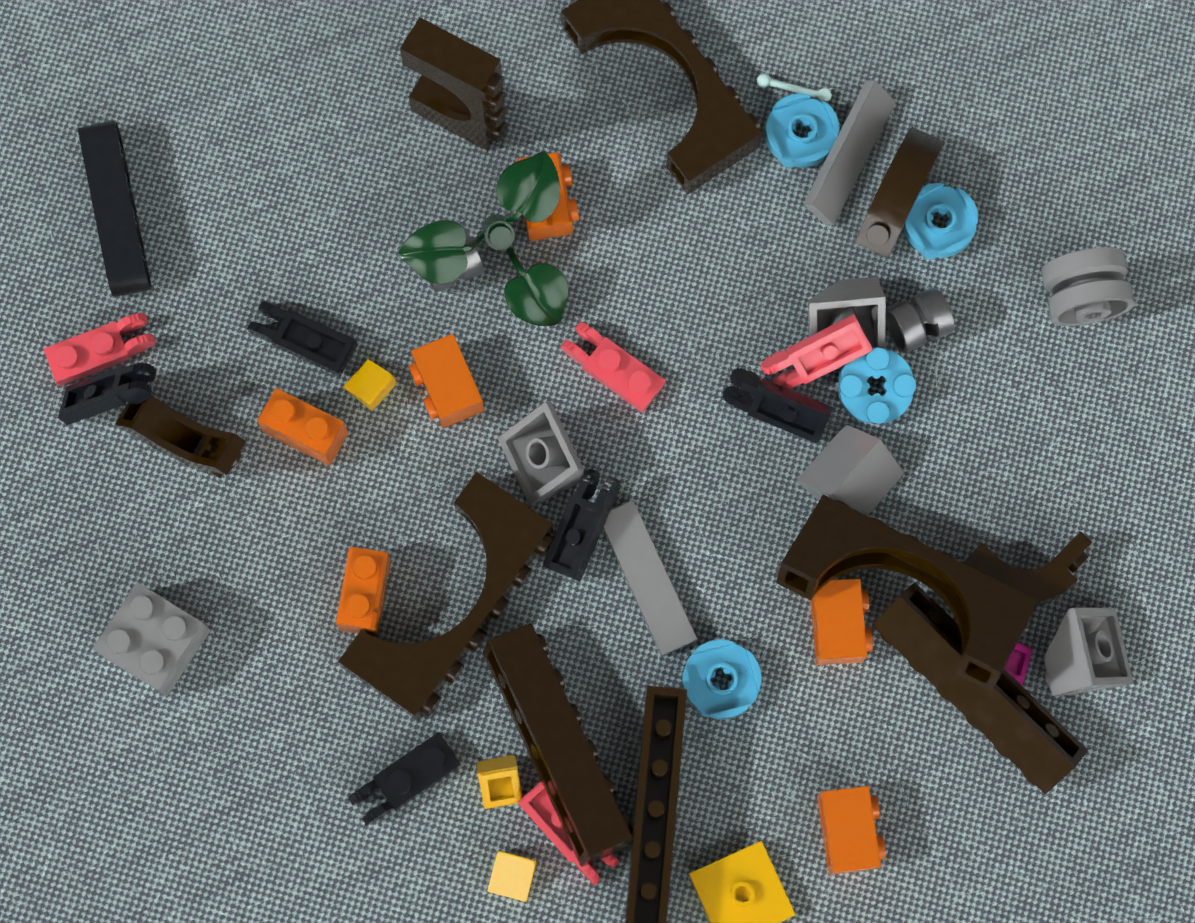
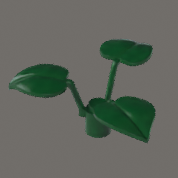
(527, 189)

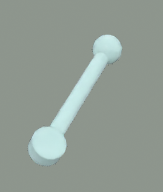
(823, 94)

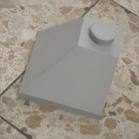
(849, 297)
(1087, 653)

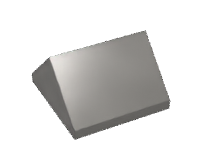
(541, 455)
(852, 470)

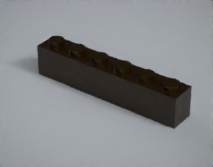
(1006, 716)
(557, 744)
(656, 805)

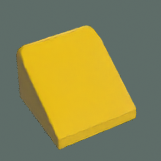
(370, 384)
(499, 781)
(512, 876)

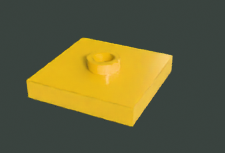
(742, 889)

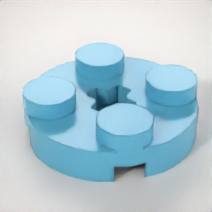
(811, 113)
(959, 229)
(877, 408)
(733, 660)

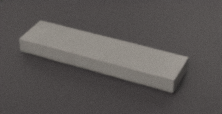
(849, 152)
(648, 579)

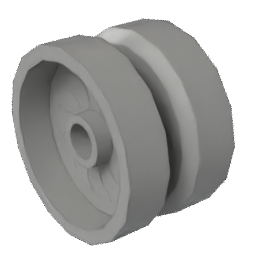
(1087, 286)

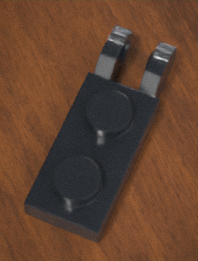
(305, 339)
(107, 392)
(777, 405)
(581, 526)
(408, 777)

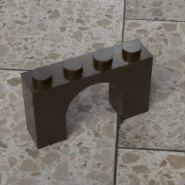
(457, 84)

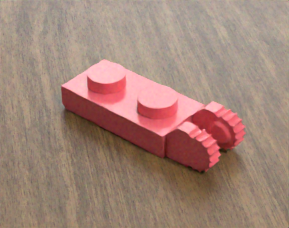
(97, 349)
(819, 353)
(615, 368)
(541, 811)

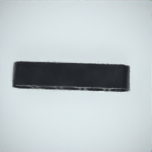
(114, 209)

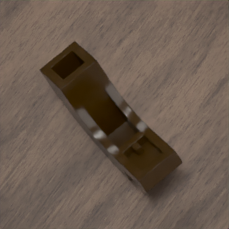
(899, 191)
(182, 438)
(1041, 583)

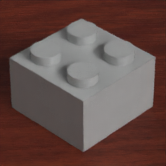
(151, 639)

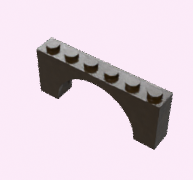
(721, 128)
(846, 541)
(416, 672)

